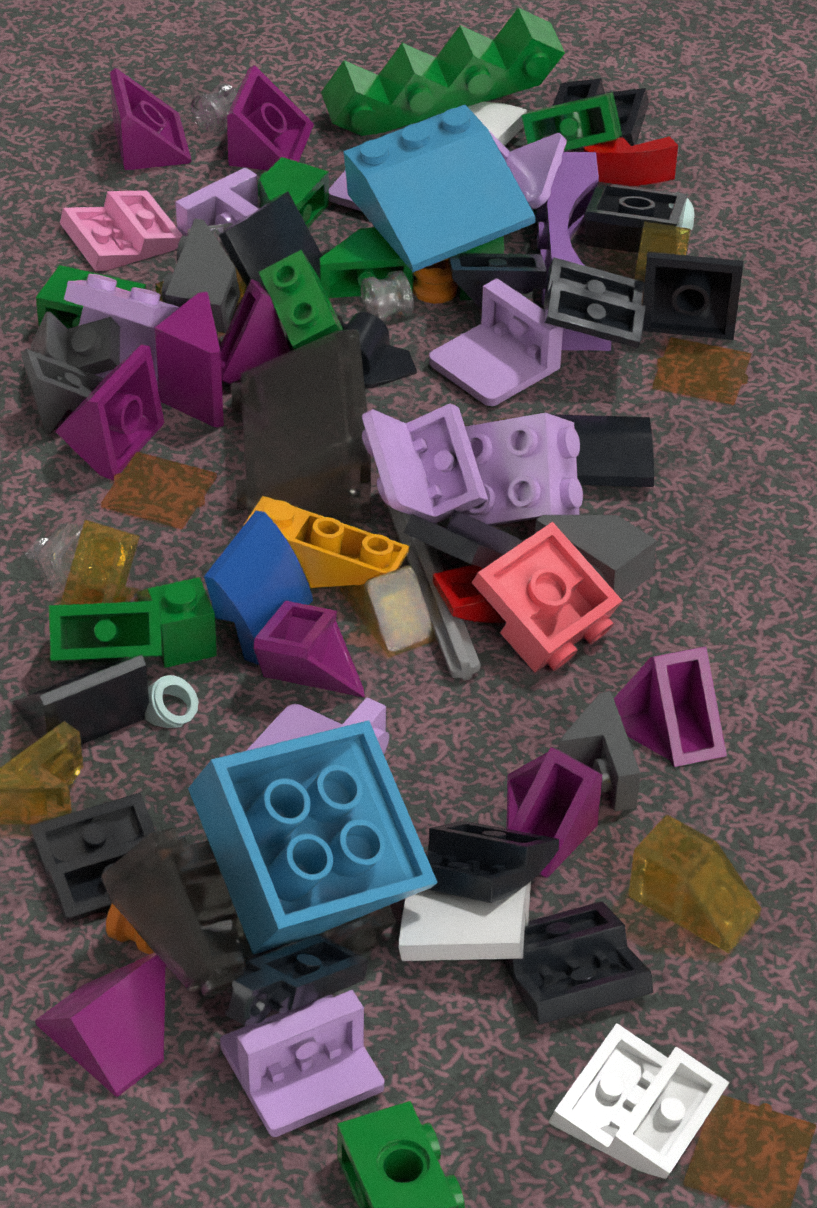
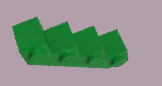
(464, 72)

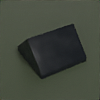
(619, 212)
(691, 295)
(91, 701)

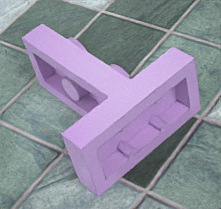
(220, 202)

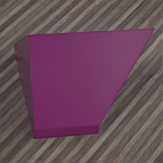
(252, 334)
(307, 649)
(674, 707)
(555, 800)
(114, 1024)

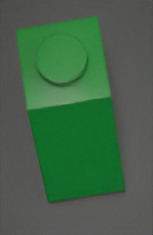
(305, 184)
(357, 258)
(185, 621)
(104, 631)

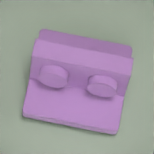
(304, 1062)

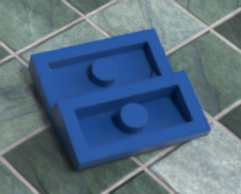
(255, 579)

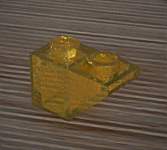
(692, 884)

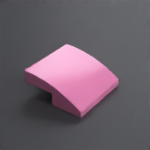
(122, 231)

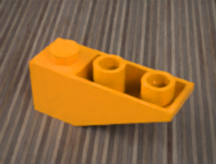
(330, 549)

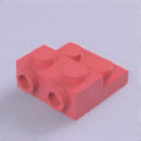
(548, 598)

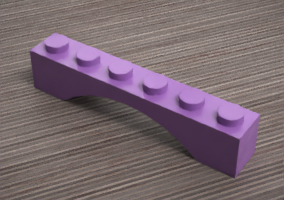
(560, 219)

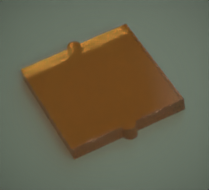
(702, 371)
(159, 490)
(750, 1154)

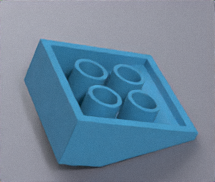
(436, 188)
(309, 834)

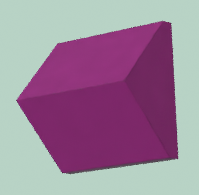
(264, 125)
(145, 126)
(191, 361)
(116, 416)

